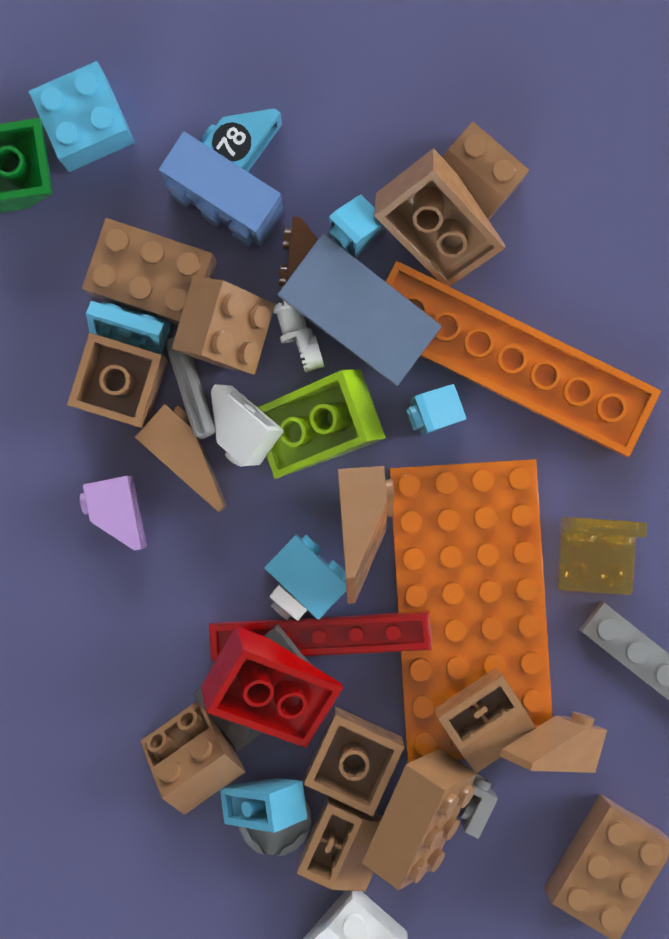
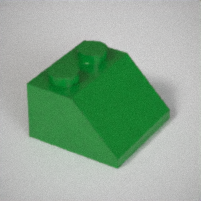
(23, 165)

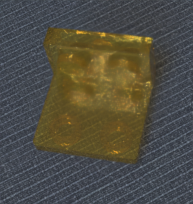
(598, 554)

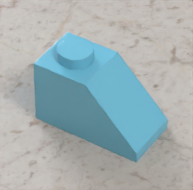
(264, 804)

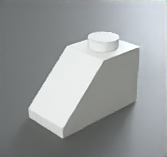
(242, 427)

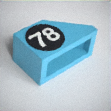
(243, 136)

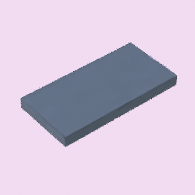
(359, 310)

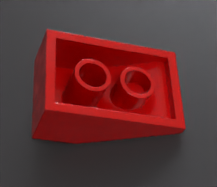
(268, 688)

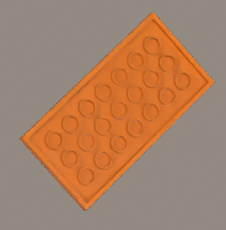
(476, 562)

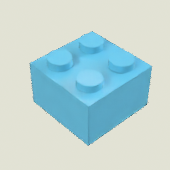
(81, 116)

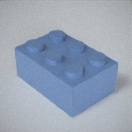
(221, 191)

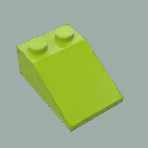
(322, 422)

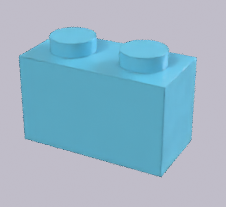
(308, 575)

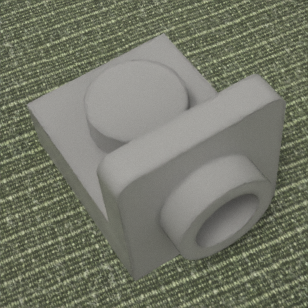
(479, 808)

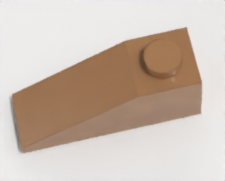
(173, 443)
(559, 745)

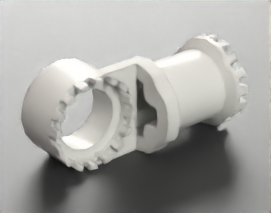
(295, 329)

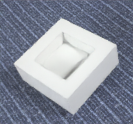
(286, 603)

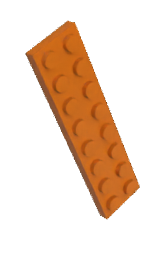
(529, 365)

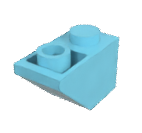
(355, 226)
(435, 410)

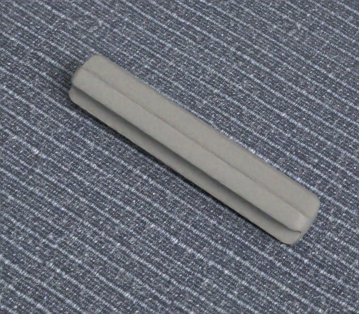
(191, 392)

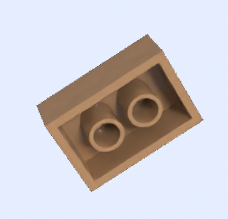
(144, 270)
(420, 819)
(608, 868)

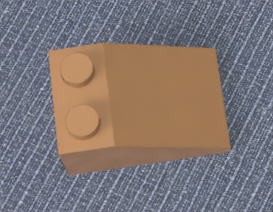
(485, 168)
(437, 219)
(364, 508)

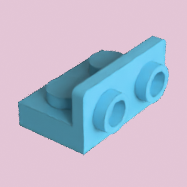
(128, 326)

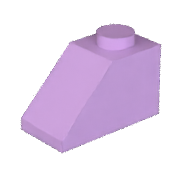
(115, 509)

